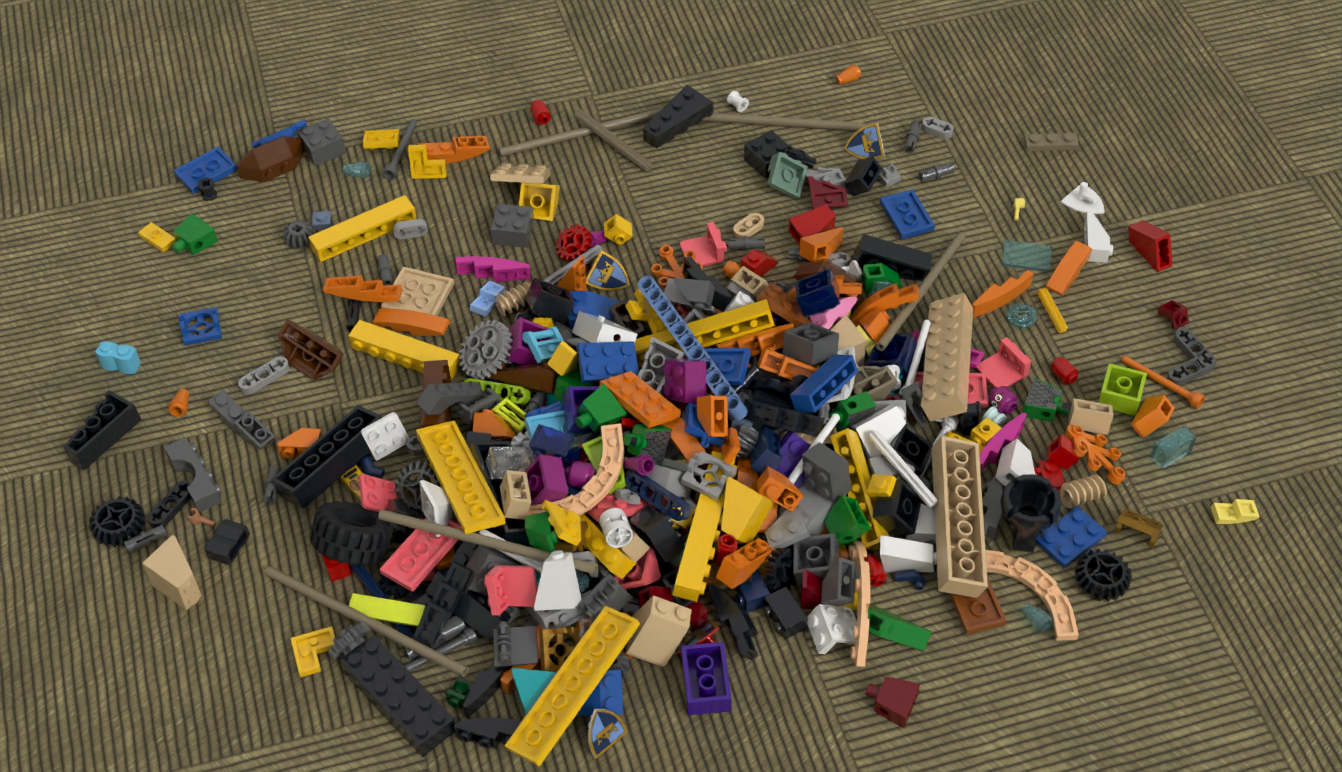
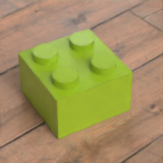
(1123, 389)

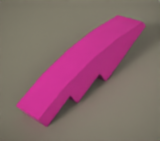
(499, 268)
(1002, 438)

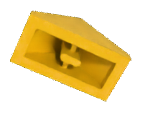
(564, 359)

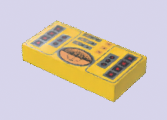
(351, 480)

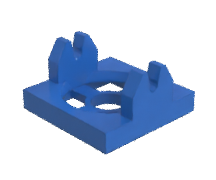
(214, 334)

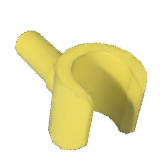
(1019, 203)

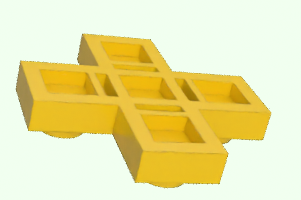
(644, 311)

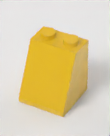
(743, 511)

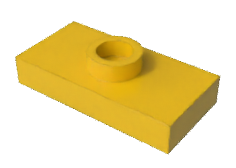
(157, 237)

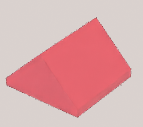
(643, 573)

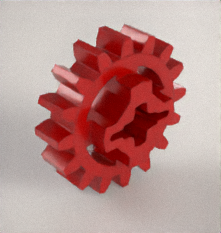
(573, 242)

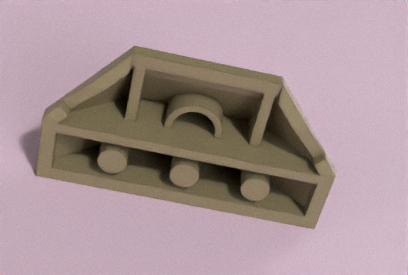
(874, 380)

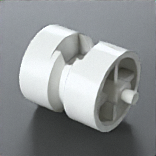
(616, 527)

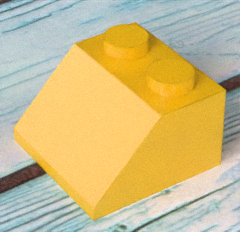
(540, 197)

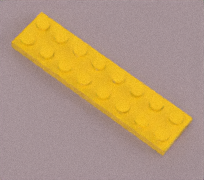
(460, 477)
(572, 685)

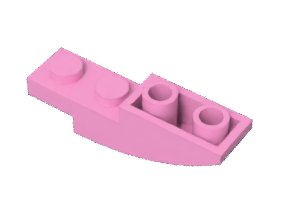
(829, 316)

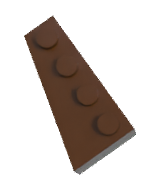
(435, 373)

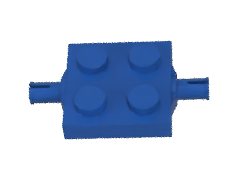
(289, 131)
(695, 429)

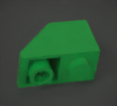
(878, 273)
(541, 532)

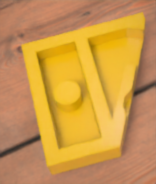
(565, 522)

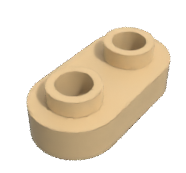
(748, 225)

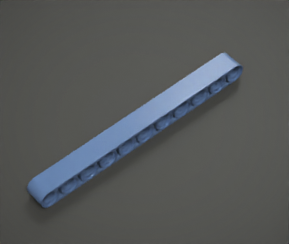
(691, 345)

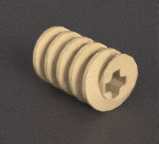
(512, 299)
(1082, 491)

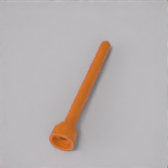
(1194, 399)

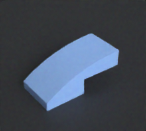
(486, 301)

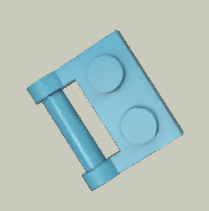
(544, 349)

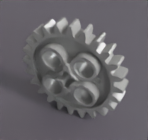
(485, 349)

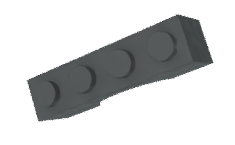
(442, 395)
(184, 458)

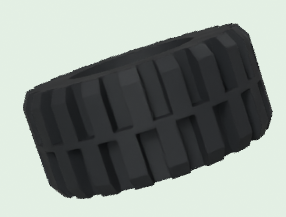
(350, 533)

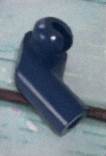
(912, 576)

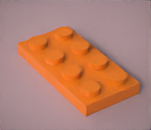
(641, 399)

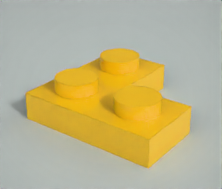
(422, 167)
(308, 646)

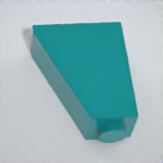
(530, 685)

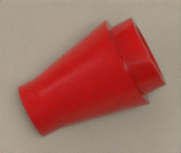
(725, 545)

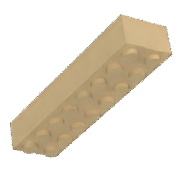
(947, 357)
(959, 517)

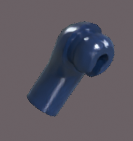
(369, 468)

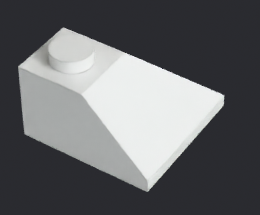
(435, 504)

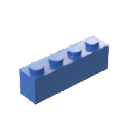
(824, 383)

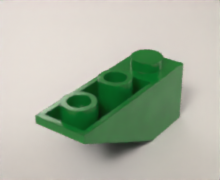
(897, 628)

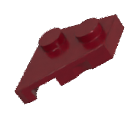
(826, 193)

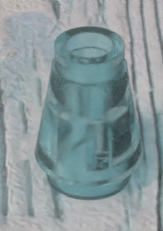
(358, 169)
(1038, 618)

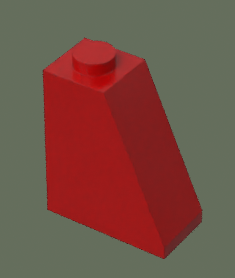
(811, 222)
(1152, 244)

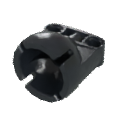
(1029, 508)

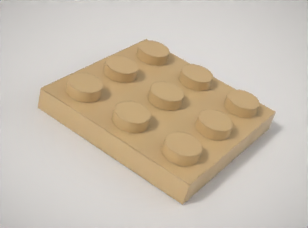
(520, 173)
(421, 291)

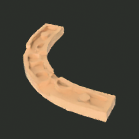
(603, 481)
(862, 585)
(1043, 585)

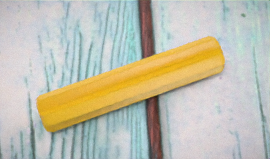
(1052, 310)

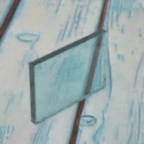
(1027, 255)

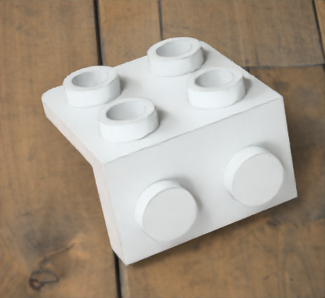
(385, 435)
(831, 625)

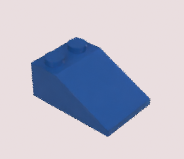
(591, 304)
(605, 695)

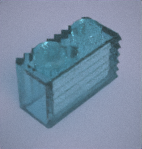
(1173, 447)

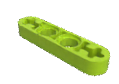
(497, 387)

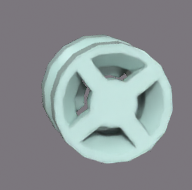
(995, 416)

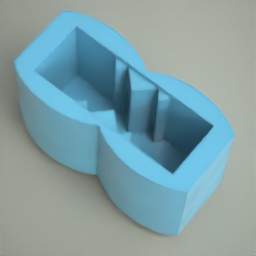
(118, 357)

